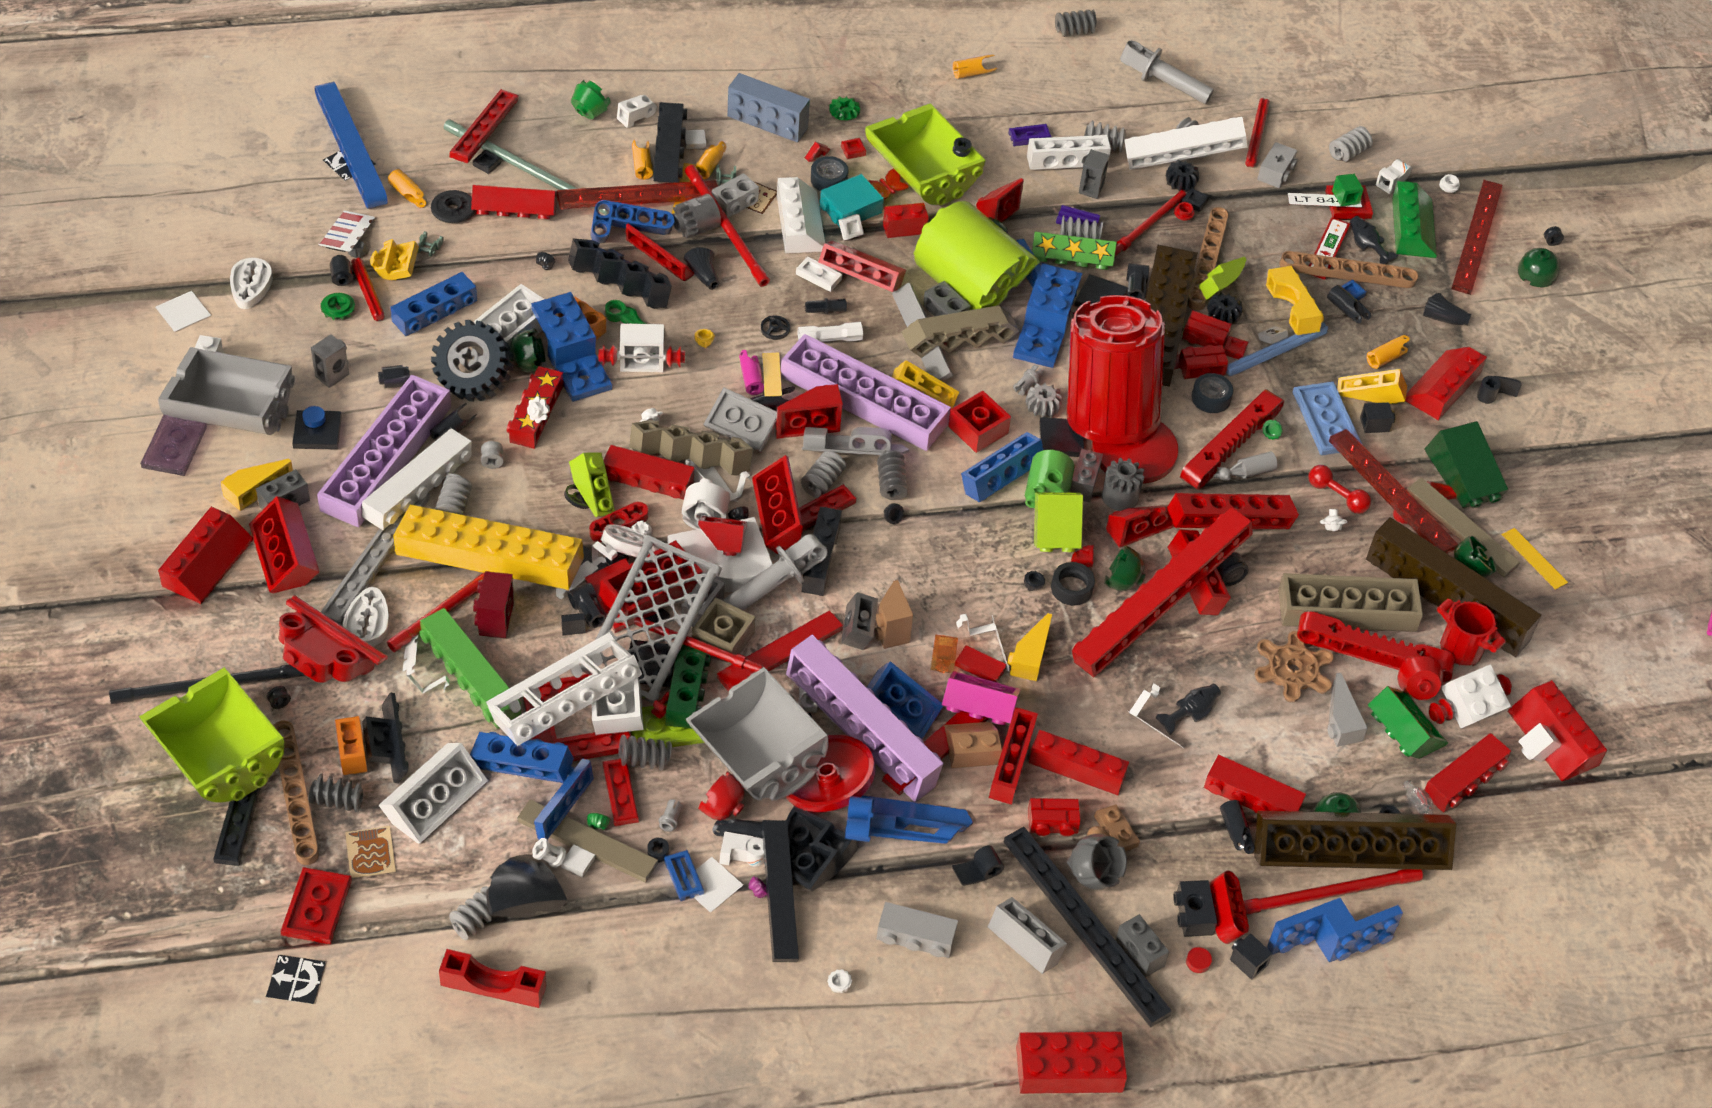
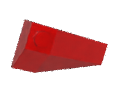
(1138, 523)

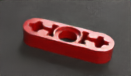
(624, 514)

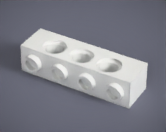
(1064, 151)

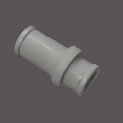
(1030, 378)

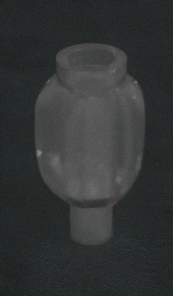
(1418, 799)

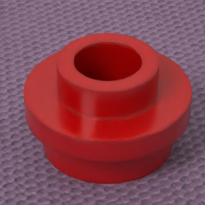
(1184, 211)

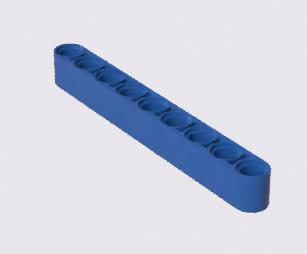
(351, 145)

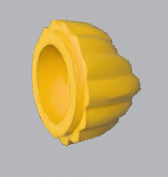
(704, 337)

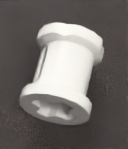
(549, 852)

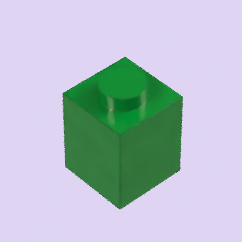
(1347, 189)

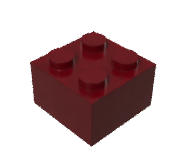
(494, 604)

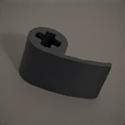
(1493, 385)
(983, 867)

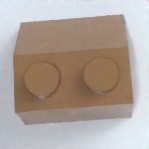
(894, 618)
(973, 744)

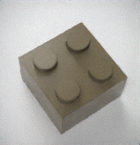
(725, 627)

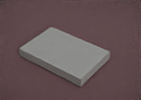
(741, 418)

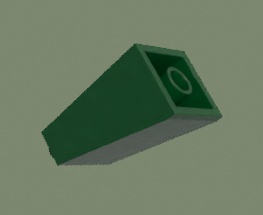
(1467, 465)

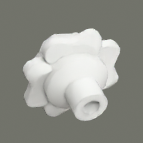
(537, 409)
(651, 414)
(1333, 521)

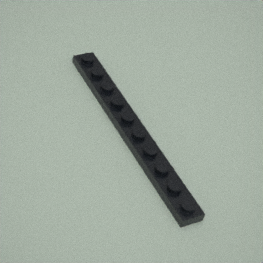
(1088, 927)

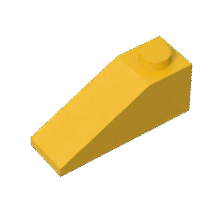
(925, 383)
(1374, 387)
(241, 485)
(1029, 651)

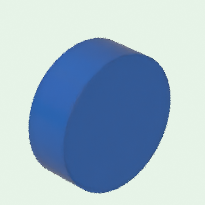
(313, 416)

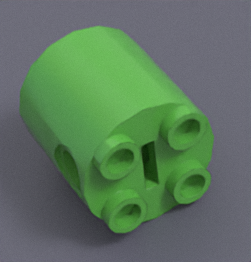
(1049, 473)

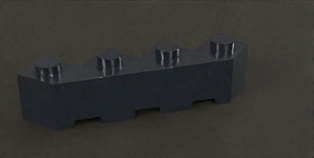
(669, 142)
(614, 269)

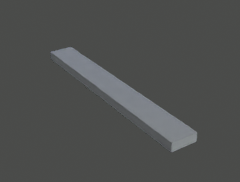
(364, 569)

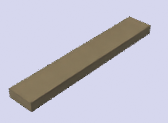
(1460, 524)
(604, 847)

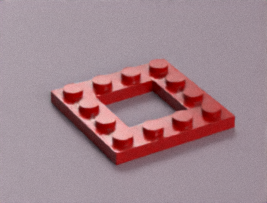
(584, 745)

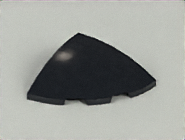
(816, 848)
(523, 888)

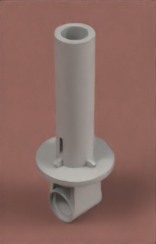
(1151, 64)
(792, 563)

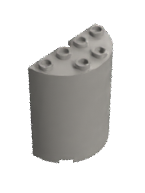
(229, 391)
(762, 736)

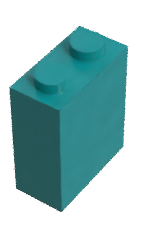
(851, 198)

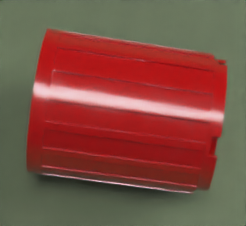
(1115, 370)

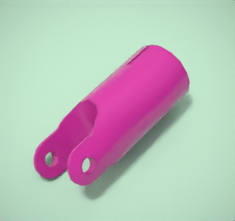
(751, 373)

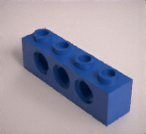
(433, 303)
(1001, 467)
(502, 755)

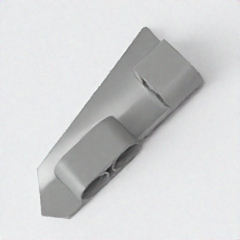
(819, 440)

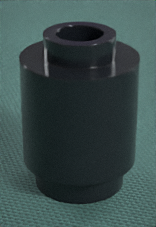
(341, 270)
(393, 376)

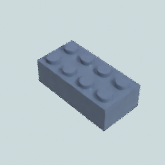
(768, 107)

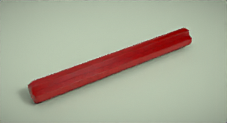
(1257, 132)

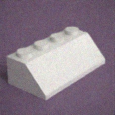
(799, 216)
(512, 315)
(434, 792)

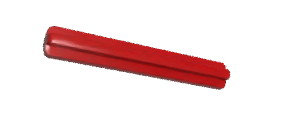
(367, 289)

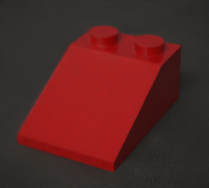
(814, 408)

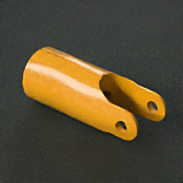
(970, 67)
(710, 159)
(642, 161)
(406, 187)
(1387, 352)

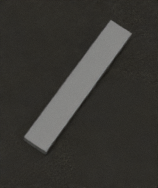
(911, 311)

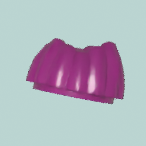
(758, 887)

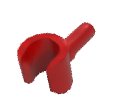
(659, 706)

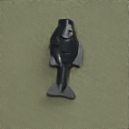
(1367, 236)
(1195, 704)

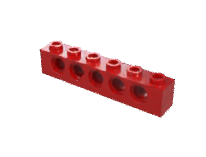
(1202, 510)

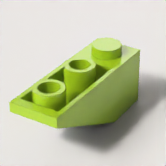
(592, 482)

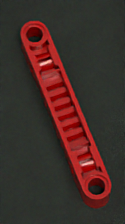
(1205, 463)
(1317, 631)

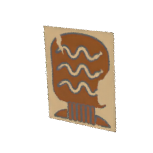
(370, 852)

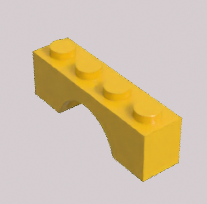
(1304, 314)

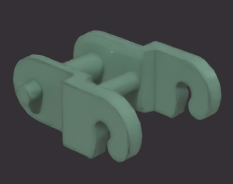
(719, 175)
(435, 246)

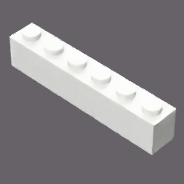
(1186, 143)
(416, 479)

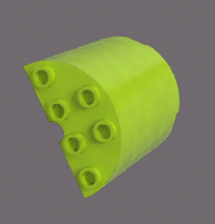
(922, 154)
(972, 255)
(217, 738)

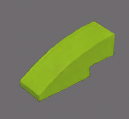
(1222, 277)

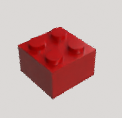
(979, 421)

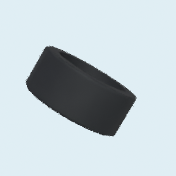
(1076, 570)

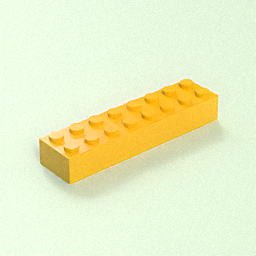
(488, 546)

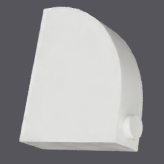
(735, 569)

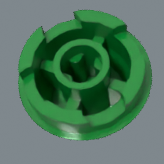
(589, 100)

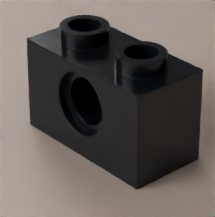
(1197, 895)

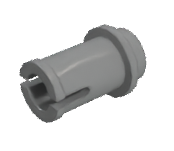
(668, 820)

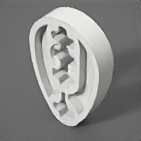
(240, 281)
(624, 539)
(379, 618)

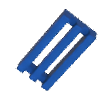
(689, 892)

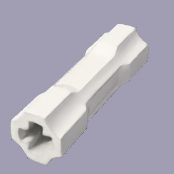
(846, 332)

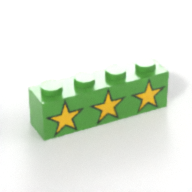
(1073, 248)

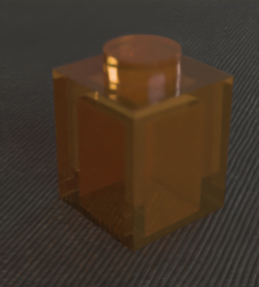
(944, 653)

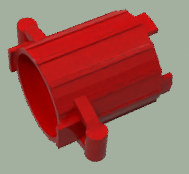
(1468, 631)

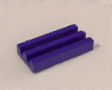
(1021, 135)
(1076, 213)

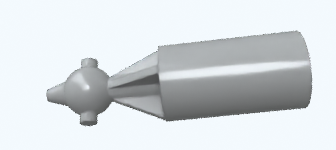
(1249, 466)

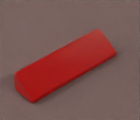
(658, 254)

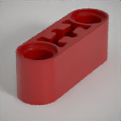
(1229, 907)

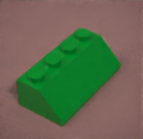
(1413, 221)

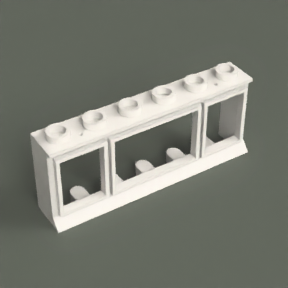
(570, 700)

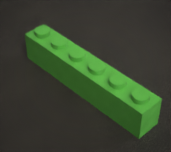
(464, 661)

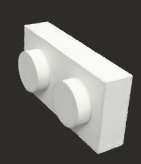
(818, 274)

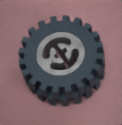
(488, 369)

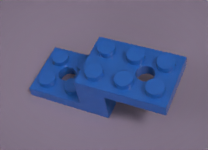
(1047, 315)
(571, 346)
(1334, 930)

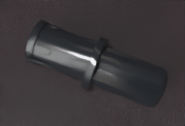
(826, 306)

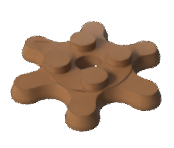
(1296, 654)

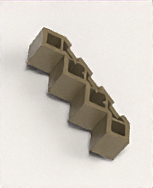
(953, 329)
(702, 449)

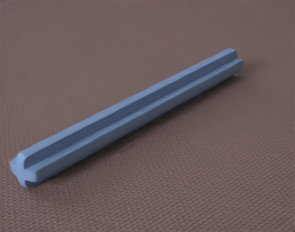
(1272, 351)

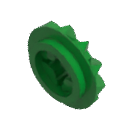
(845, 113)
(344, 301)

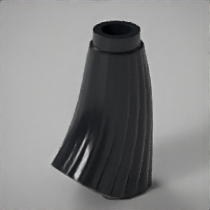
(701, 263)
(1444, 311)

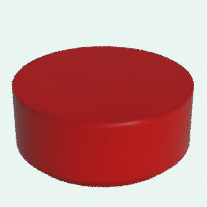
(1198, 960)

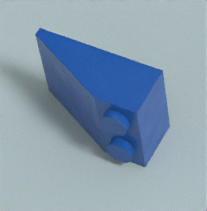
(905, 698)

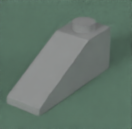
(1345, 719)

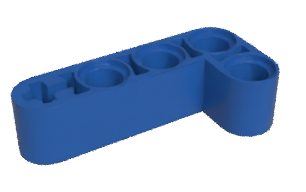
(634, 212)

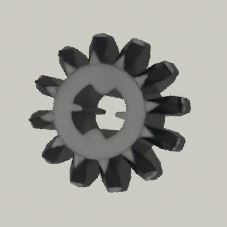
(1182, 175)
(1225, 308)

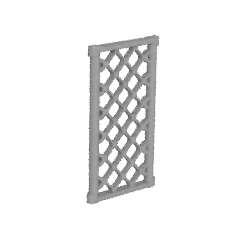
(714, 571)

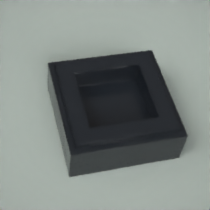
(486, 161)
(1196, 199)
(573, 624)

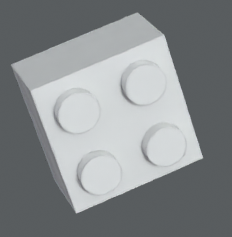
(619, 710)

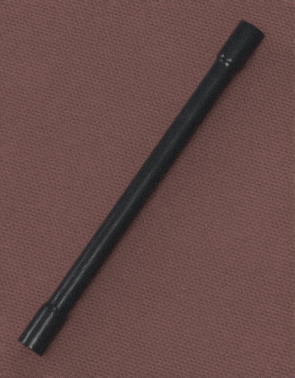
(130, 694)

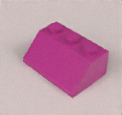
(980, 697)

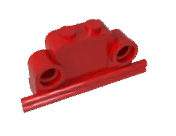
(322, 646)

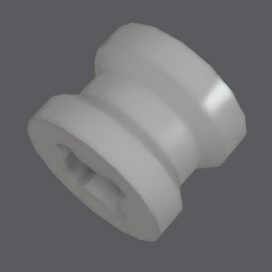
(492, 454)

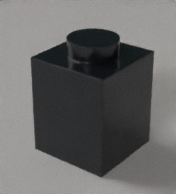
(1377, 417)
(1250, 956)

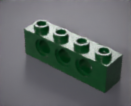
(686, 686)

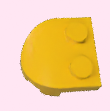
(395, 260)

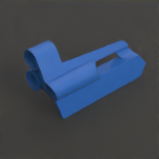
(889, 817)

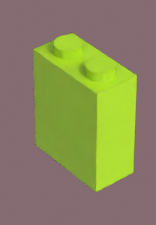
(1058, 521)

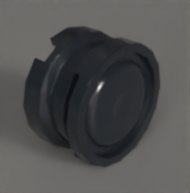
(1233, 569)

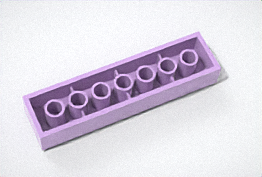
(867, 392)
(384, 448)
(864, 717)

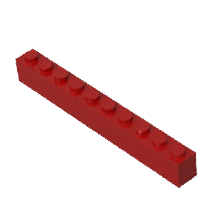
(1162, 592)

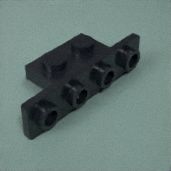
(385, 739)

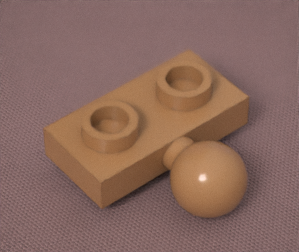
(1115, 825)

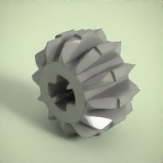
(1044, 400)

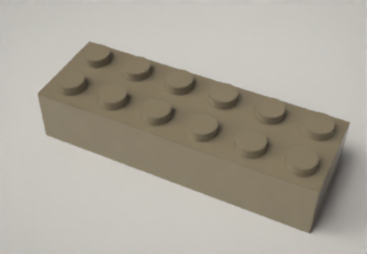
(1356, 601)

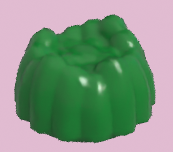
(1272, 429)
(598, 821)

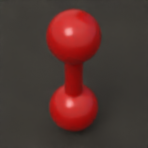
(1322, 477)

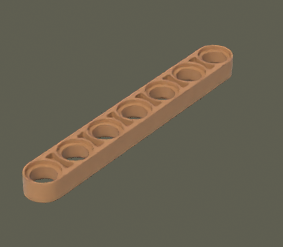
(1206, 250)
(1357, 266)
(299, 800)

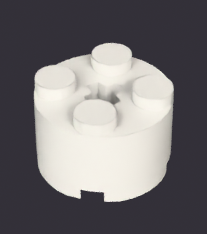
(704, 500)

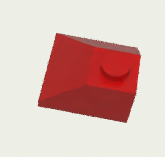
(1002, 201)
(724, 533)

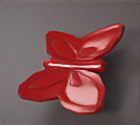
(889, 186)

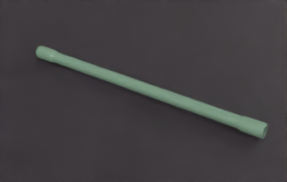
(459, 130)

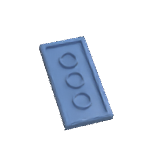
(1323, 414)

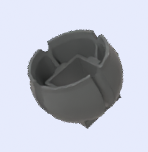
(1107, 865)

